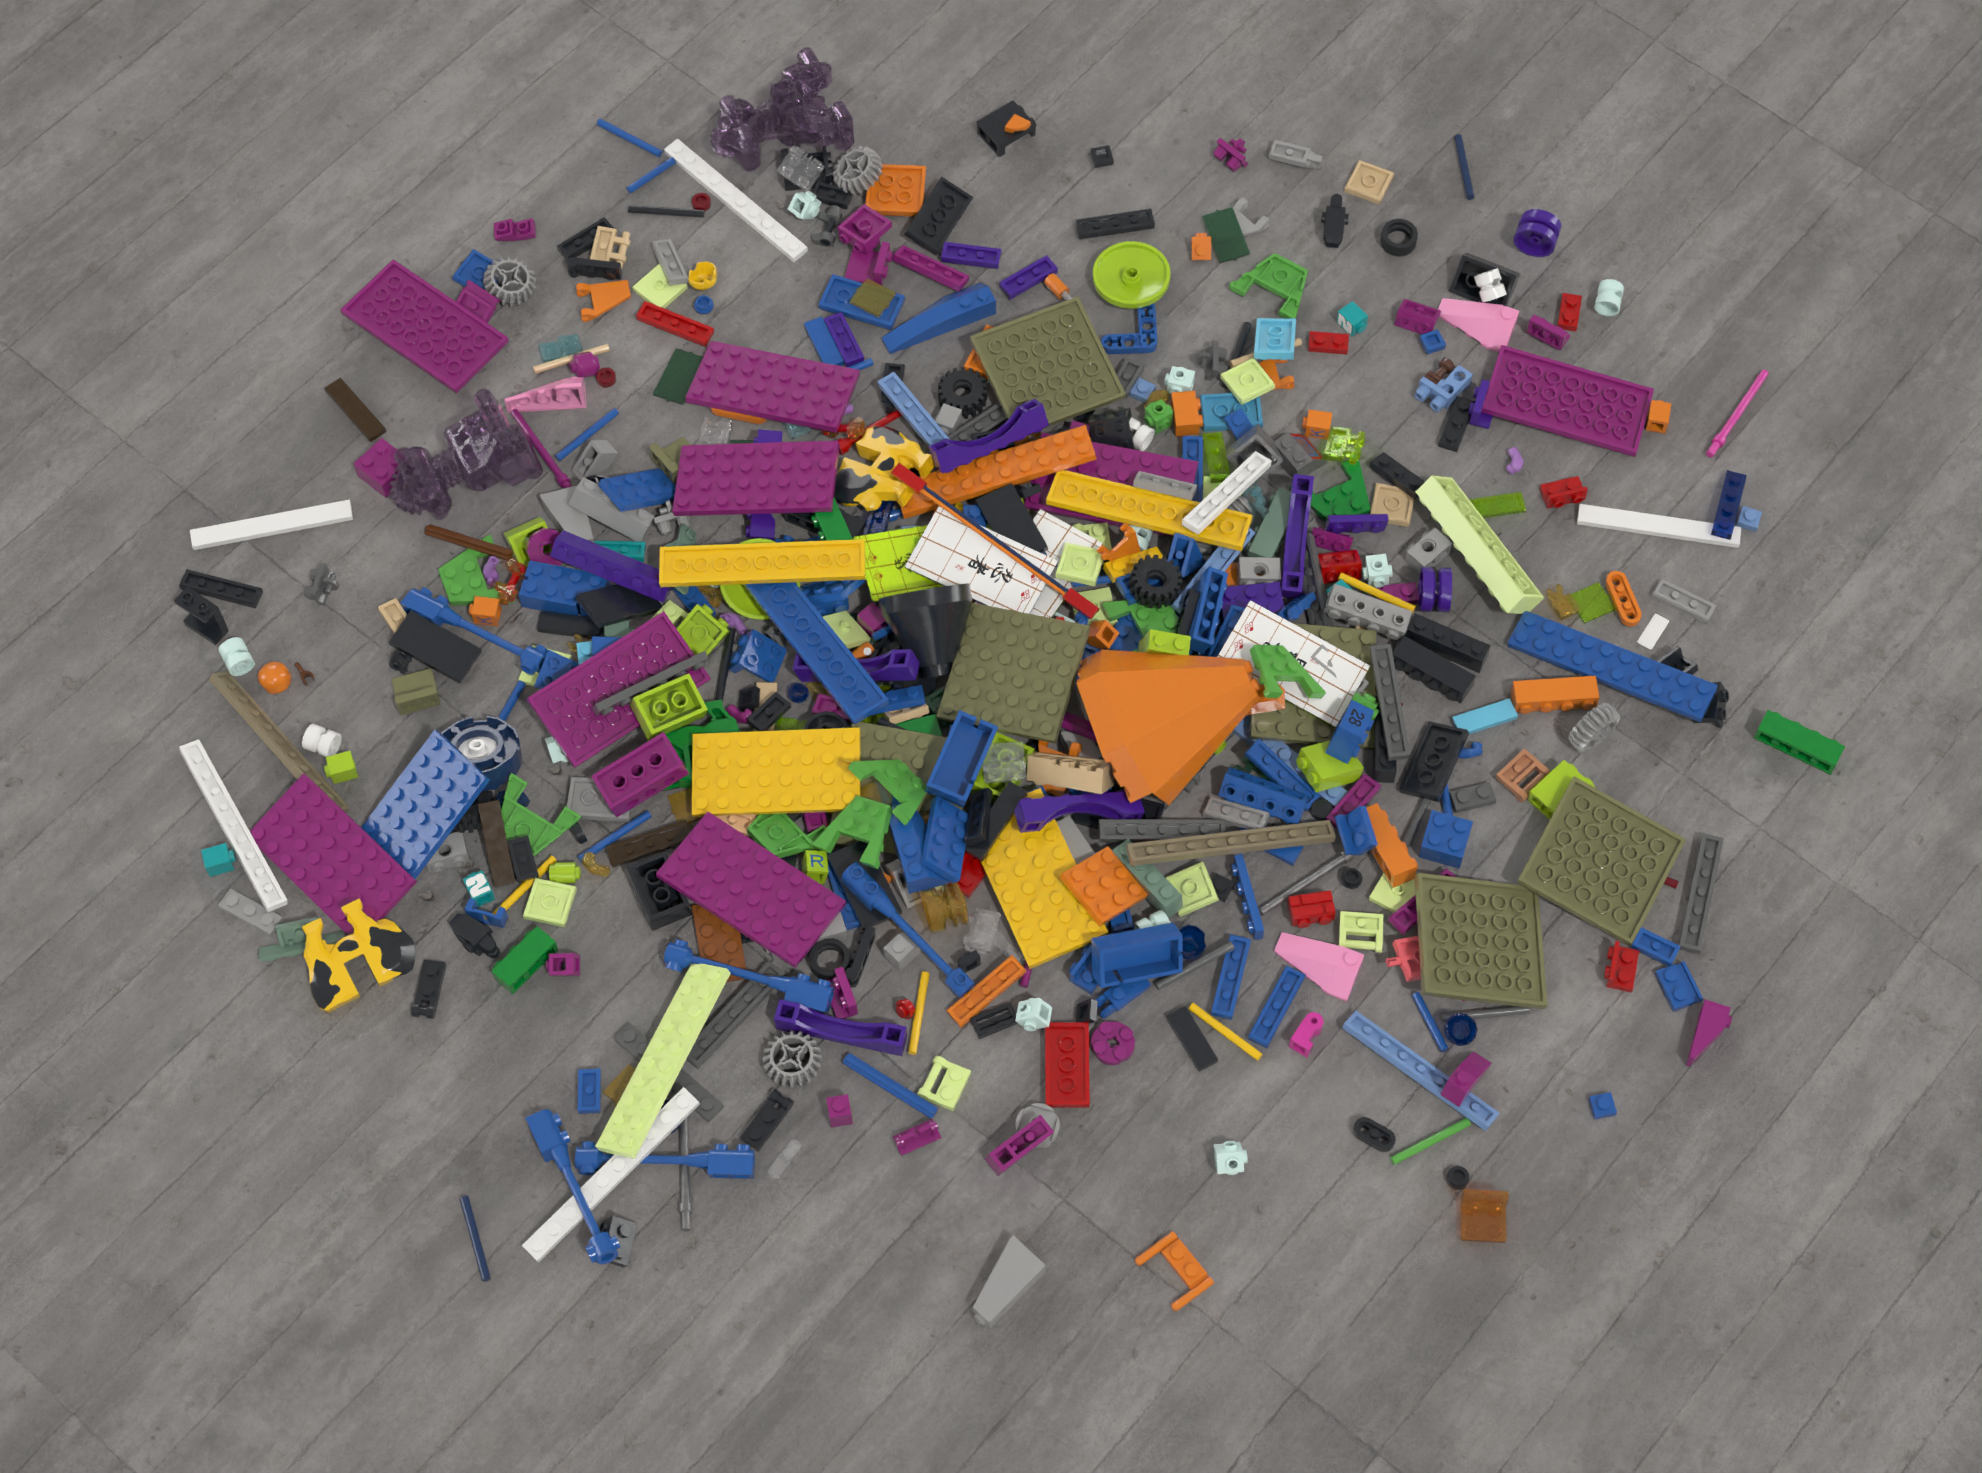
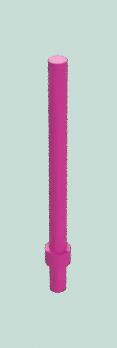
(1719, 439)

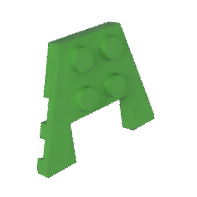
(1280, 278)
(464, 578)
(1143, 617)
(1279, 665)
(897, 780)
(862, 821)
(523, 822)
(781, 835)

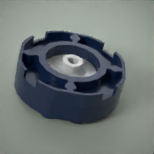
(489, 746)

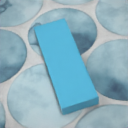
(1486, 716)

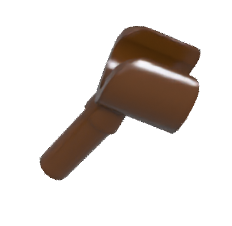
(304, 674)

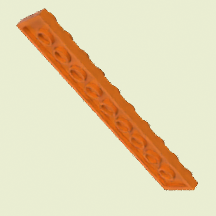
(1005, 467)

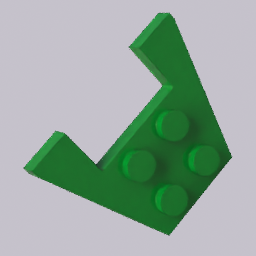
(1343, 499)

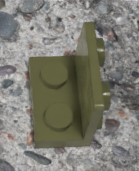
(668, 458)
(415, 691)

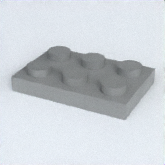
(589, 802)

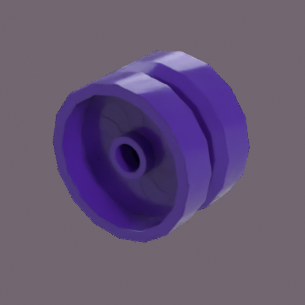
(1537, 233)
(1437, 590)

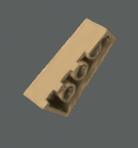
(1070, 772)

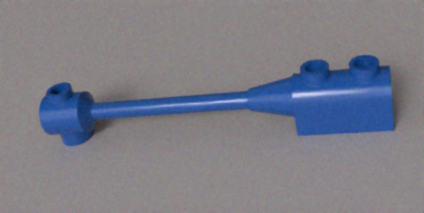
(439, 612)
(874, 896)
(797, 989)
(553, 1146)
(718, 1161)

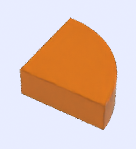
(1017, 123)

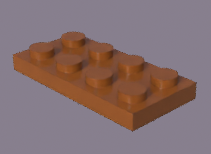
(718, 940)

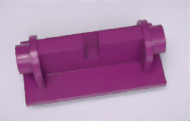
(1332, 541)
(917, 1137)

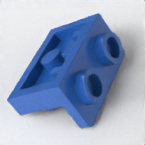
(1356, 831)
(1082, 972)

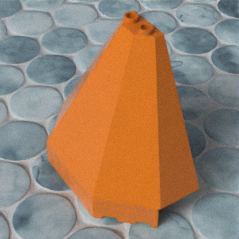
(1162, 714)

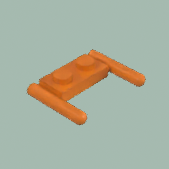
(1183, 1264)

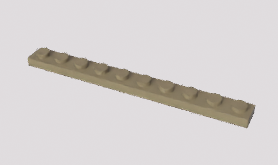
(270, 733)
(1230, 842)

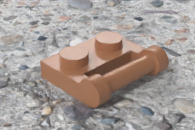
(1518, 770)

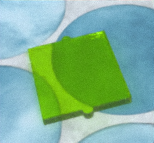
(1593, 603)

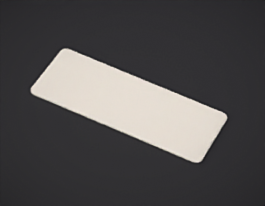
(1653, 631)

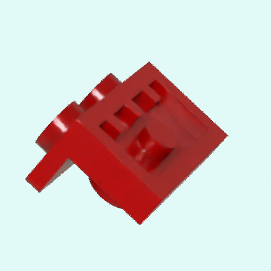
(1563, 492)
(1340, 562)
(971, 875)
(1622, 967)

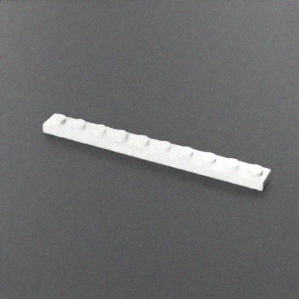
(736, 200)
(233, 825)
(609, 1177)

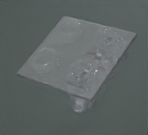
(800, 169)
(1005, 762)

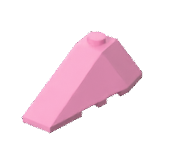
(1483, 321)
(558, 395)
(1326, 964)

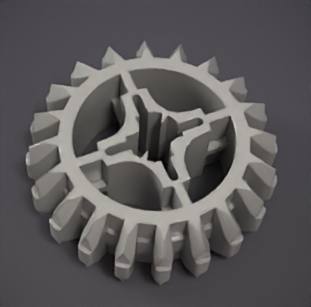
(857, 170)
(506, 271)
(1594, 727)
(779, 1071)

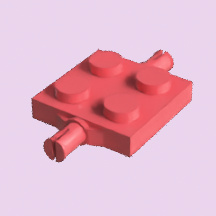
(1407, 957)

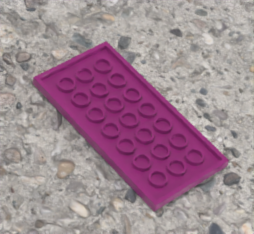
(424, 326)
(773, 386)
(1568, 400)
(1118, 466)
(756, 478)
(568, 701)
(330, 854)
(751, 889)

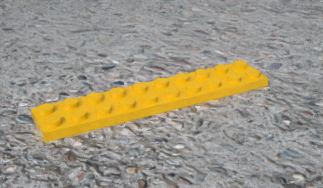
(1143, 509)
(762, 563)

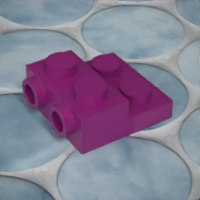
(863, 229)

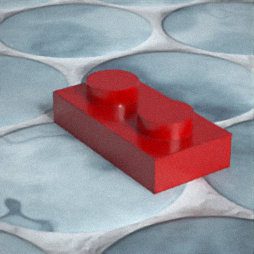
(1569, 311)
(1328, 342)

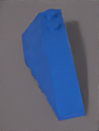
(942, 317)
(909, 847)

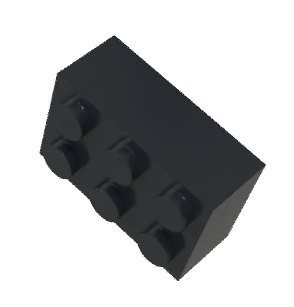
(658, 900)

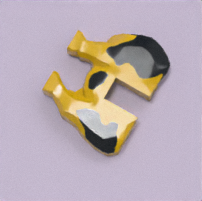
(873, 484)
(384, 945)

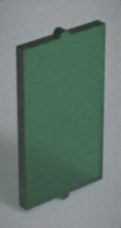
(1226, 235)
(678, 376)

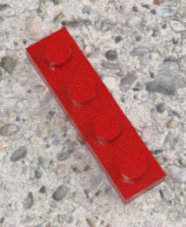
(675, 323)

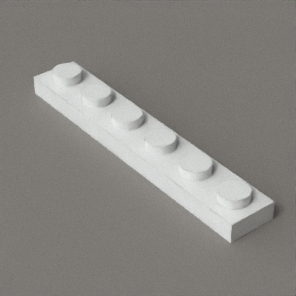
(1226, 492)

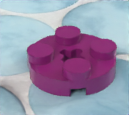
(535, 543)
(1109, 1031)

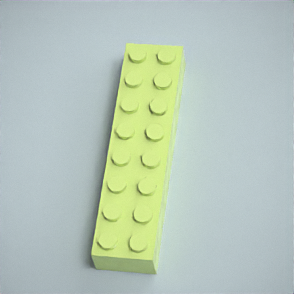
(1479, 545)

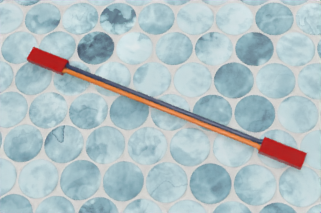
(1071, 597)

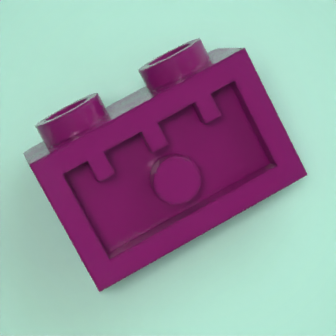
(1416, 317)
(1547, 332)
(843, 1000)

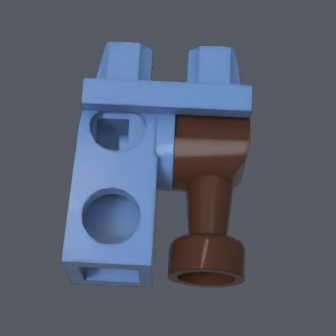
(1441, 390)

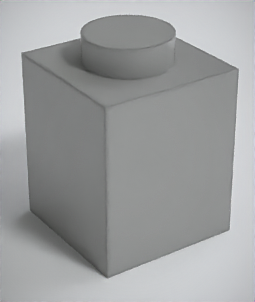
(949, 419)

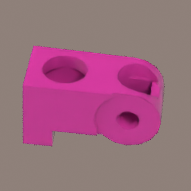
(1307, 1030)

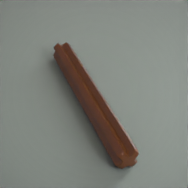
(468, 542)

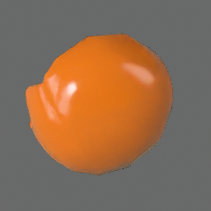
(274, 677)

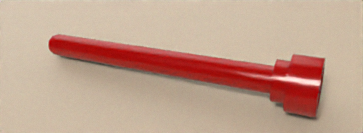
(845, 444)

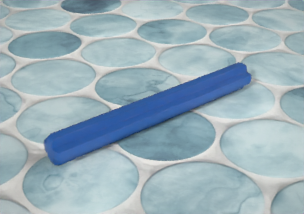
(890, 1085)

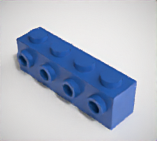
(1205, 620)
(1263, 795)

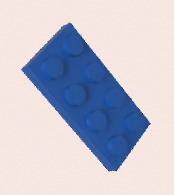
(838, 296)
(639, 489)
(945, 839)

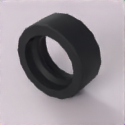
(1403, 226)
(821, 946)

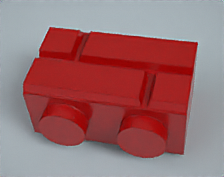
(1311, 909)

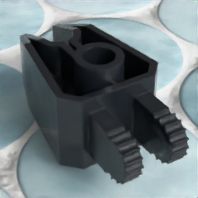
(1334, 222)
(474, 936)

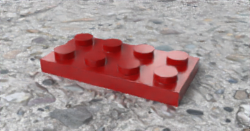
(1067, 1065)

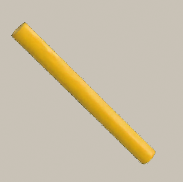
(1376, 592)
(526, 885)
(918, 1015)
(1225, 1031)

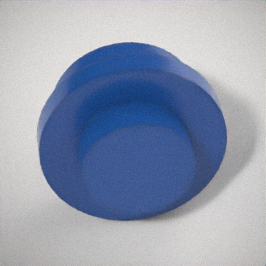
(703, 304)

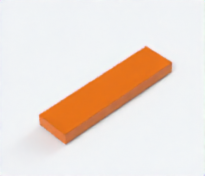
(986, 991)

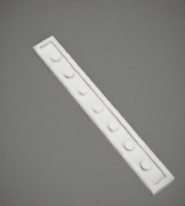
(271, 524)
(1653, 525)

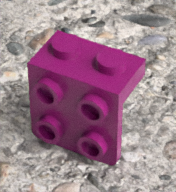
(870, 266)

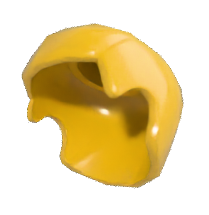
(703, 276)

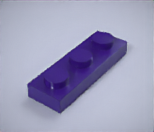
(971, 255)
(1028, 277)
(844, 339)
(1356, 523)

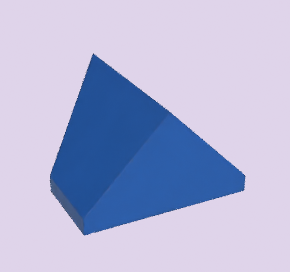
(1185, 554)

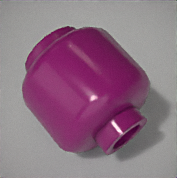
(584, 364)

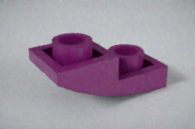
(510, 231)

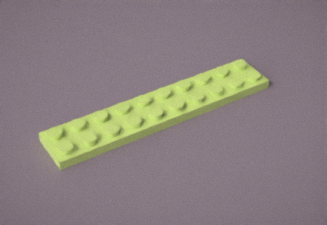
(662, 1060)

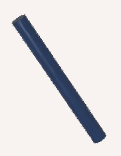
(1464, 167)
(475, 1239)

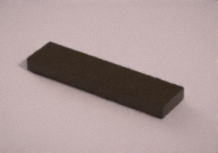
(355, 410)
(496, 843)
(648, 843)

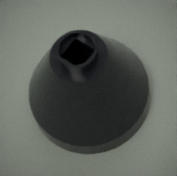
(930, 624)

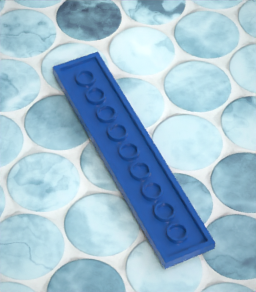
(820, 648)
(1613, 666)

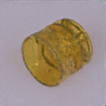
(944, 907)

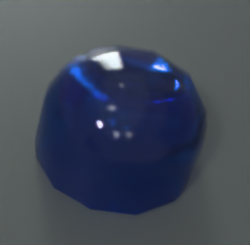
(1192, 942)
(1460, 1029)

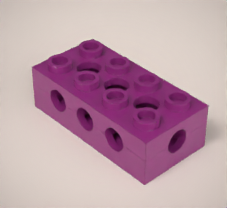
(650, 782)

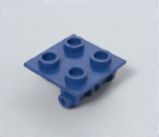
(553, 668)

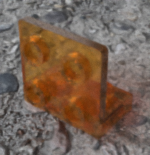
(1483, 1215)

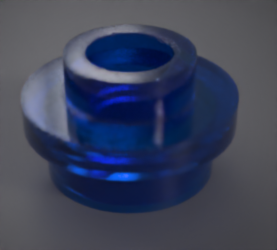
(795, 688)

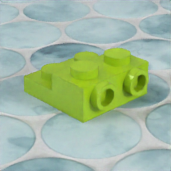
(703, 630)

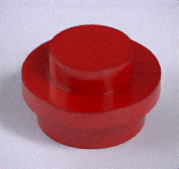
(905, 1009)

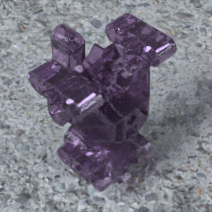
(792, 117)
(474, 454)

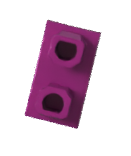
(1224, 149)

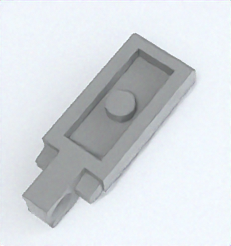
(1294, 155)

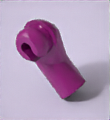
(739, 716)

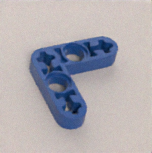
(1139, 339)

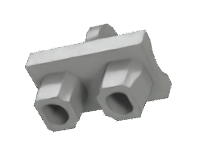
(663, 521)

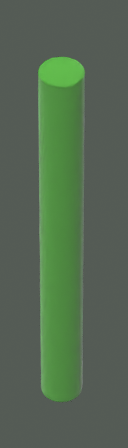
(1422, 1145)

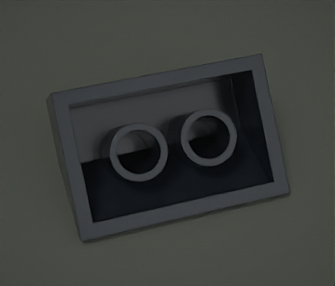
(1470, 266)

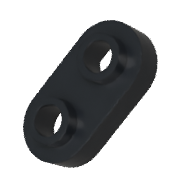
(1374, 1135)

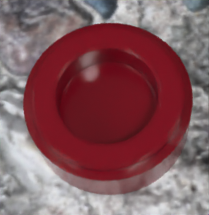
(701, 201)
(606, 377)

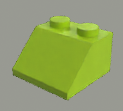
(519, 536)

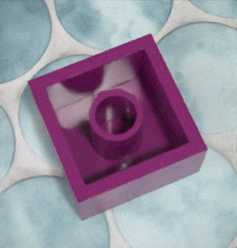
(378, 466)

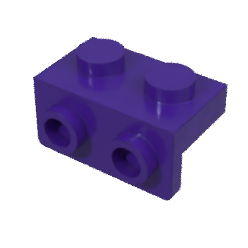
(1478, 418)

